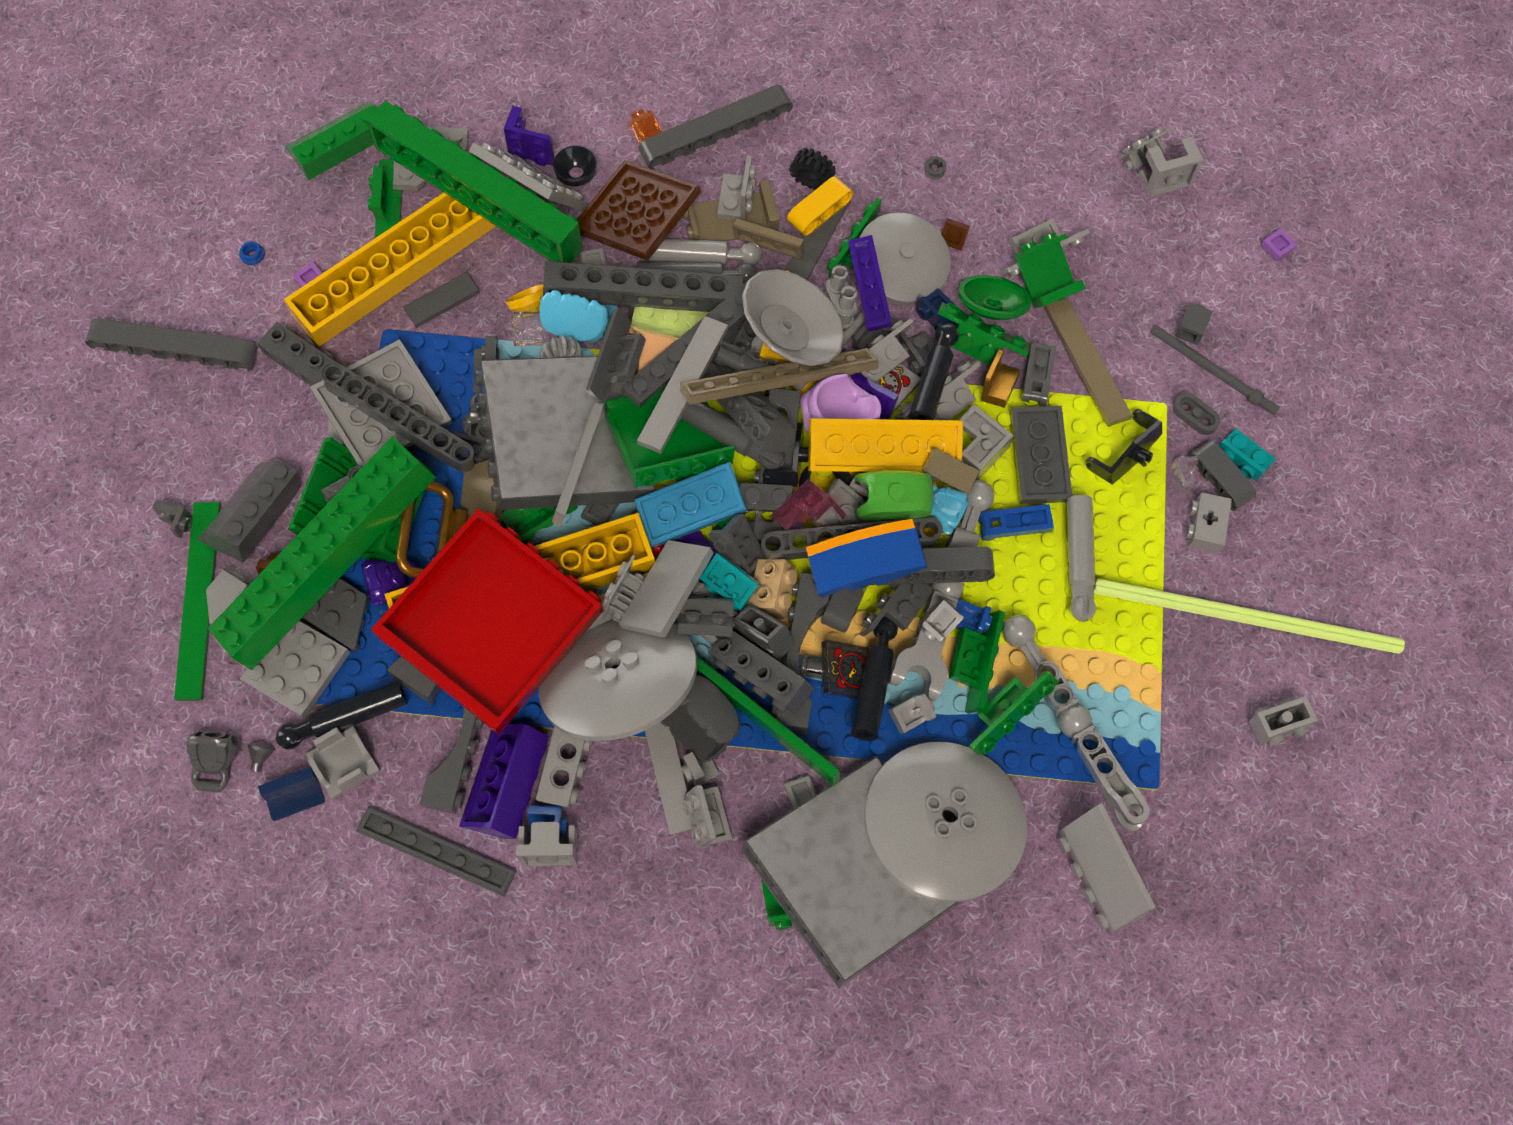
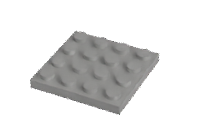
(529, 175)
(398, 376)

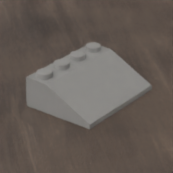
(1105, 870)

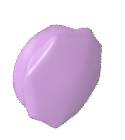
(838, 399)

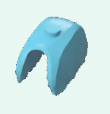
(574, 316)

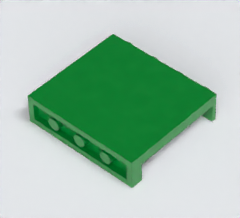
(685, 453)

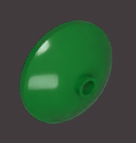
(994, 297)

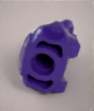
(383, 577)

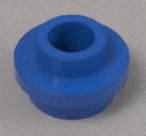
(249, 247)

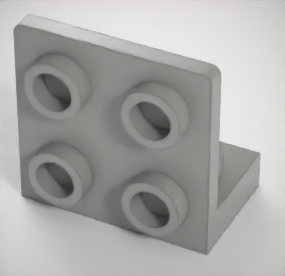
(737, 193)

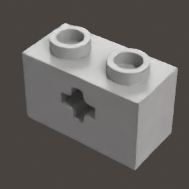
(1216, 511)

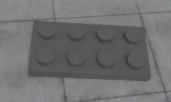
(1040, 454)

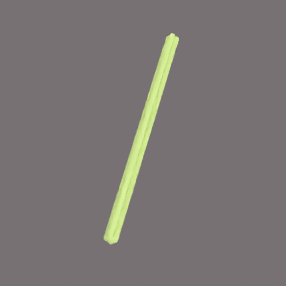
(1249, 616)

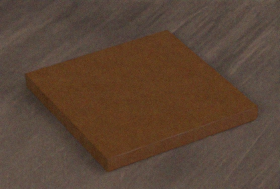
(637, 209)

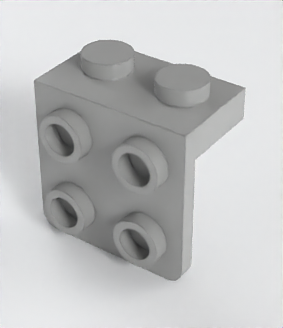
(707, 816)

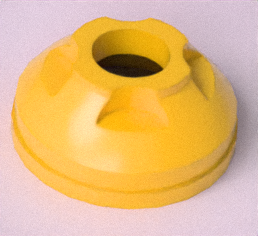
(526, 300)

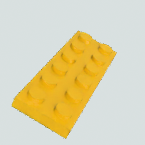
(880, 443)

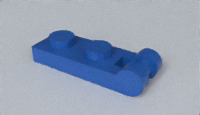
(1016, 521)

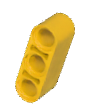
(820, 205)

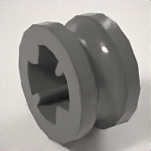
(929, 170)

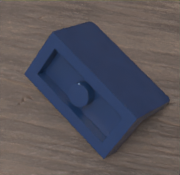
(292, 793)

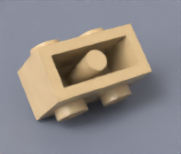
(776, 586)

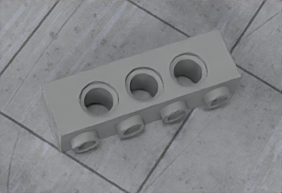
(549, 792)

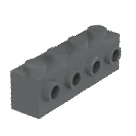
(294, 353)
(762, 671)

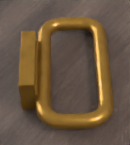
(450, 524)

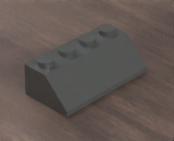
(252, 510)

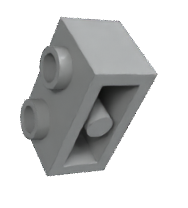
(1281, 721)

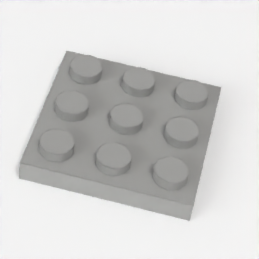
(297, 669)

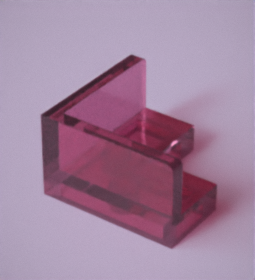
(803, 504)

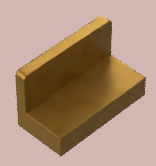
(999, 382)

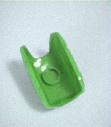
(896, 495)

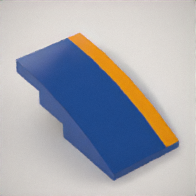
(866, 557)

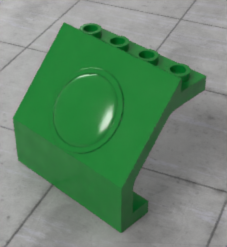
(330, 466)

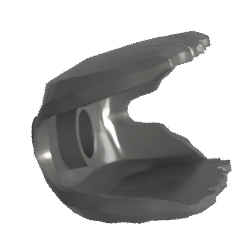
(704, 721)

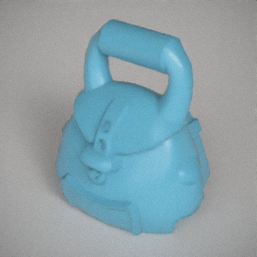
(948, 507)

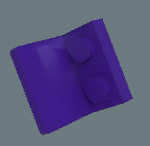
(527, 143)

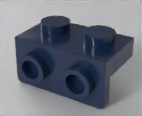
(928, 308)

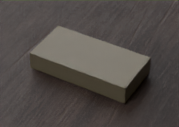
(950, 470)

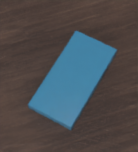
(690, 505)

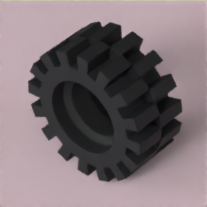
(811, 168)

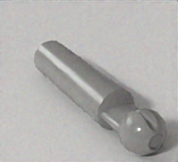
(704, 251)
(1081, 556)

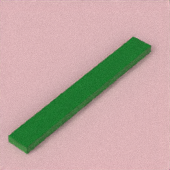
(195, 615)
(770, 724)

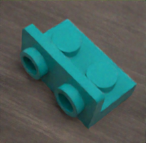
(1247, 455)
(729, 581)

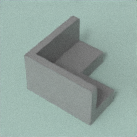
(989, 440)

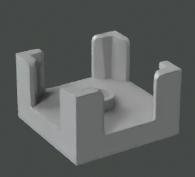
(1171, 174)

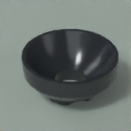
(575, 157)

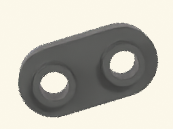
(1198, 412)

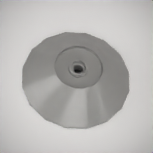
(793, 317)

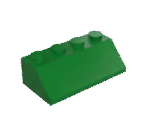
(333, 141)

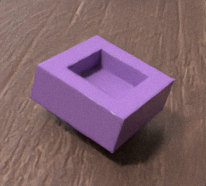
(1279, 244)
(306, 274)

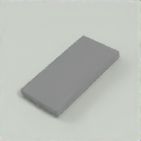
(666, 588)

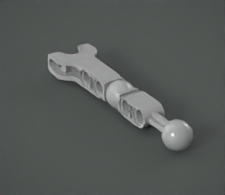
(925, 654)
(1076, 723)

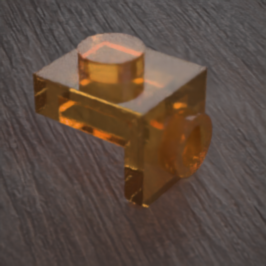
(644, 124)

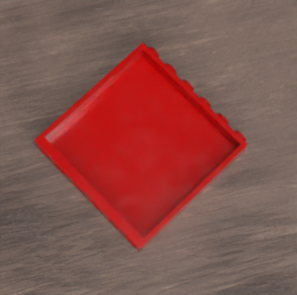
(488, 620)

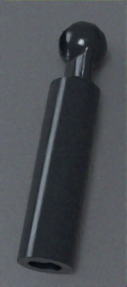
(934, 374)
(874, 683)
(344, 714)

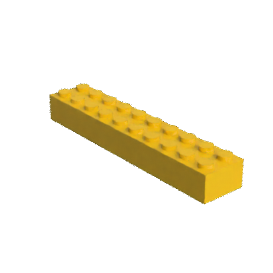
(384, 267)
(598, 566)

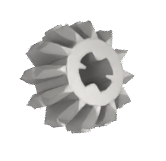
(561, 348)

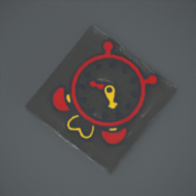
(842, 668)

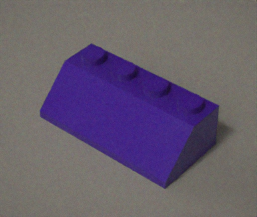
(504, 781)

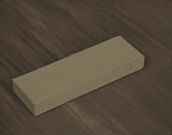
(769, 238)

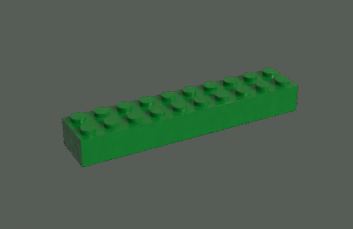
(475, 184)
(320, 553)

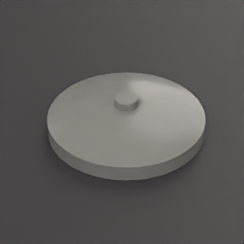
(909, 255)

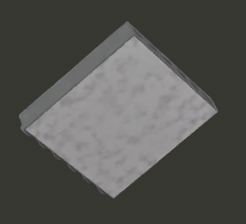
(534, 428)
(834, 885)

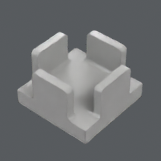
(341, 761)
(545, 846)

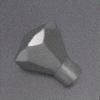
(259, 753)

